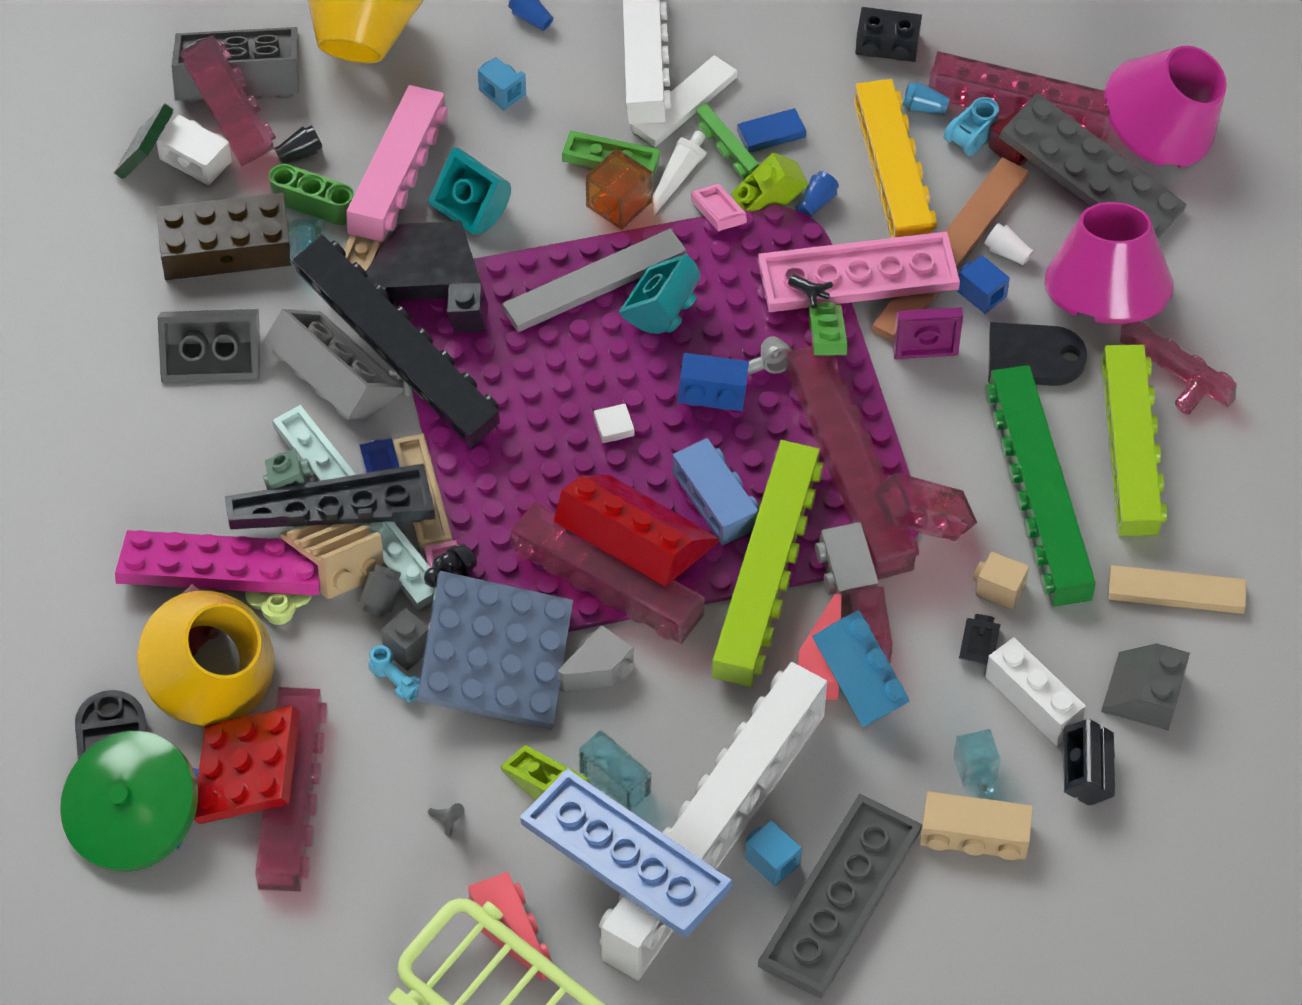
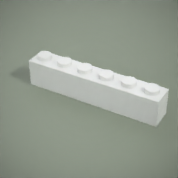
(645, 61)

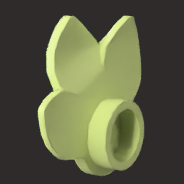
(276, 607)

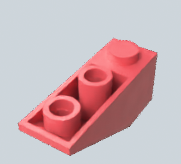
(509, 900)

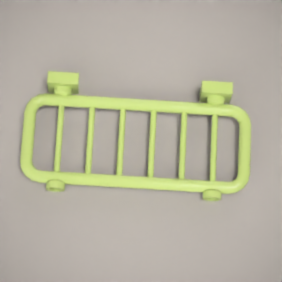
(488, 918)

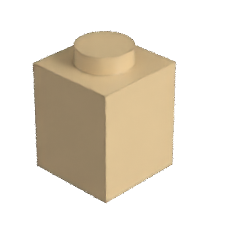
(1001, 579)

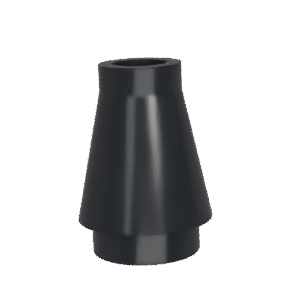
(299, 145)

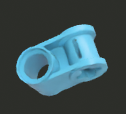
(973, 126)

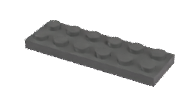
(1087, 163)
(840, 896)

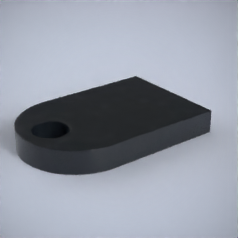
(1040, 348)
(93, 725)

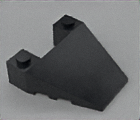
(433, 263)

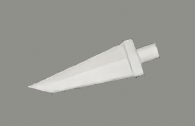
(682, 162)

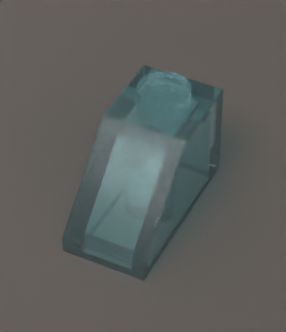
(303, 233)

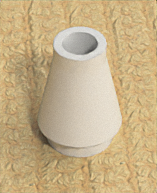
(1008, 244)

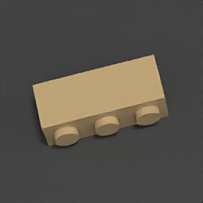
(976, 825)

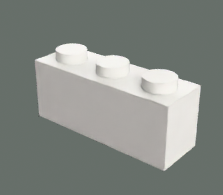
(1034, 690)

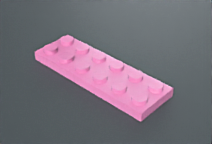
(861, 270)

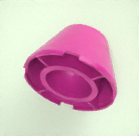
(1167, 104)
(1110, 267)

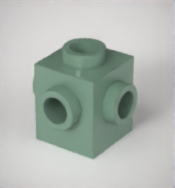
(287, 470)

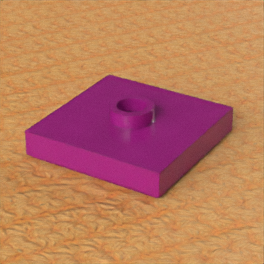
(927, 333)

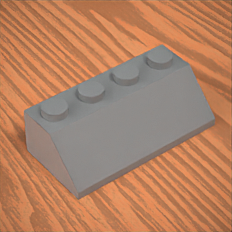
(332, 363)

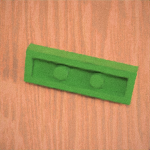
(726, 142)
(591, 150)
(827, 329)

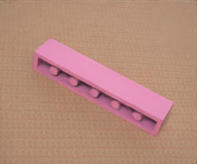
(396, 164)

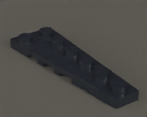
(358, 498)

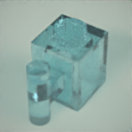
(977, 761)

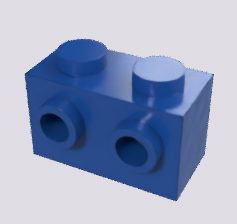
(713, 382)

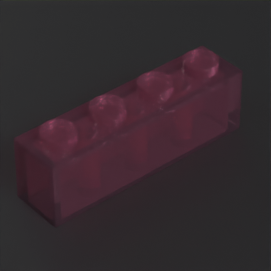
(227, 100)

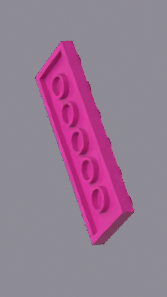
(215, 563)

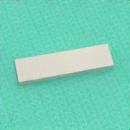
(687, 98)

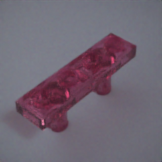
(1190, 368)

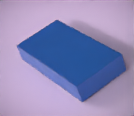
(771, 130)

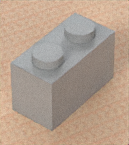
(846, 560)

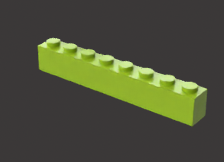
(766, 564)

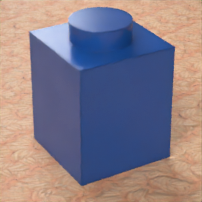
(983, 284)

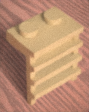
(341, 551)

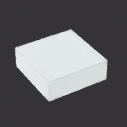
(614, 423)

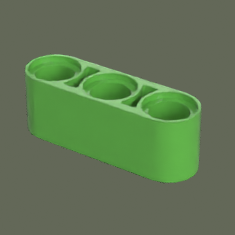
(311, 193)

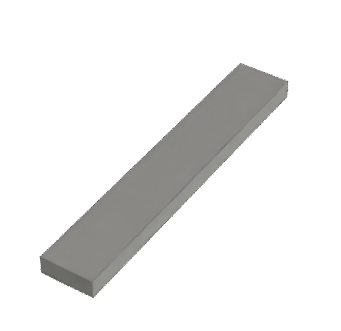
(591, 280)

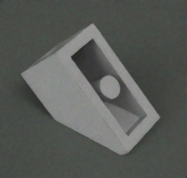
(597, 663)

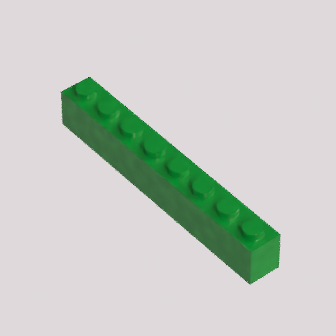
(1040, 486)

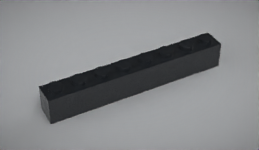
(397, 341)

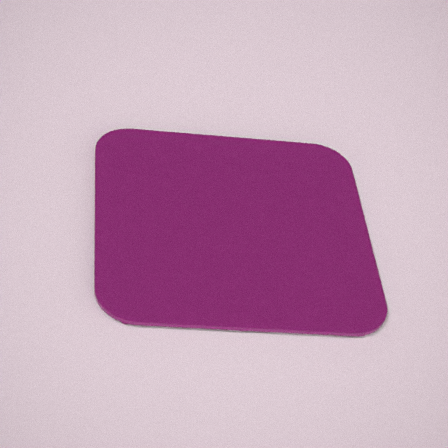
(595, 359)

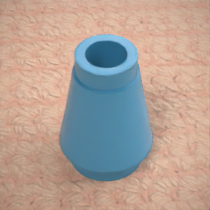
(924, 99)

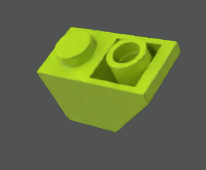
(772, 182)

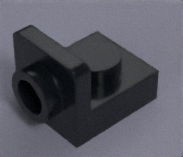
(979, 638)

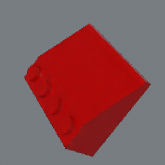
(632, 527)

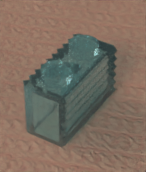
(614, 771)

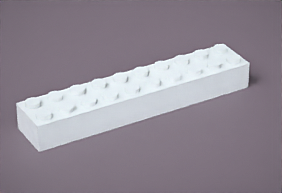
(724, 804)

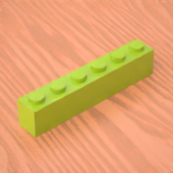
(1132, 440)

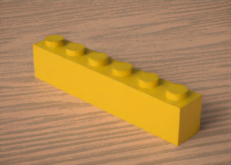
(893, 159)

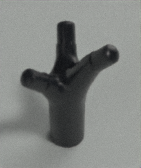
(810, 289)

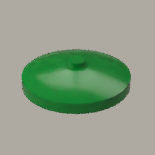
(129, 801)

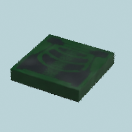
(144, 141)

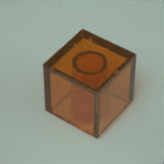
(619, 188)

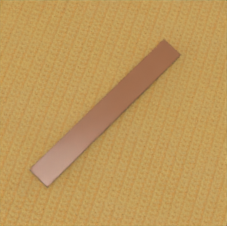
(963, 234)

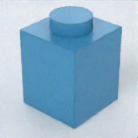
(772, 852)

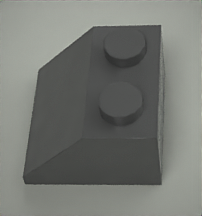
(1146, 684)

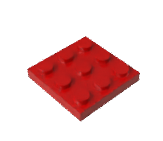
(247, 764)

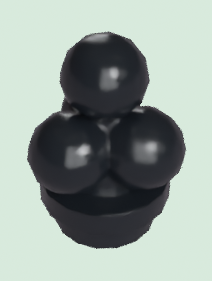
(456, 560)

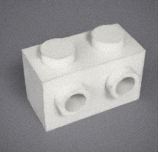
(194, 149)

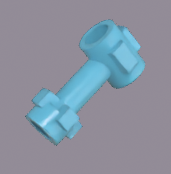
(381, 666)

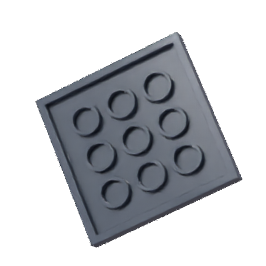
(494, 650)

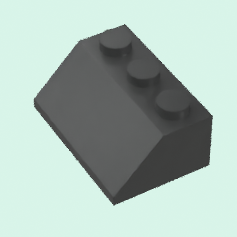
(209, 345)

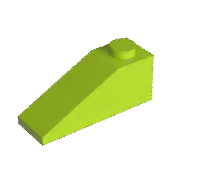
(534, 771)

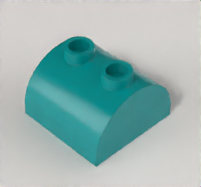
(470, 192)
(661, 295)

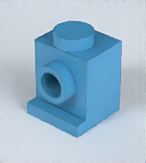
(501, 83)

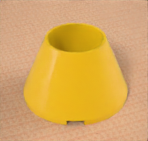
(360, 28)
(180, 683)

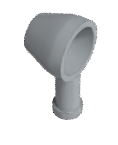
(772, 357)

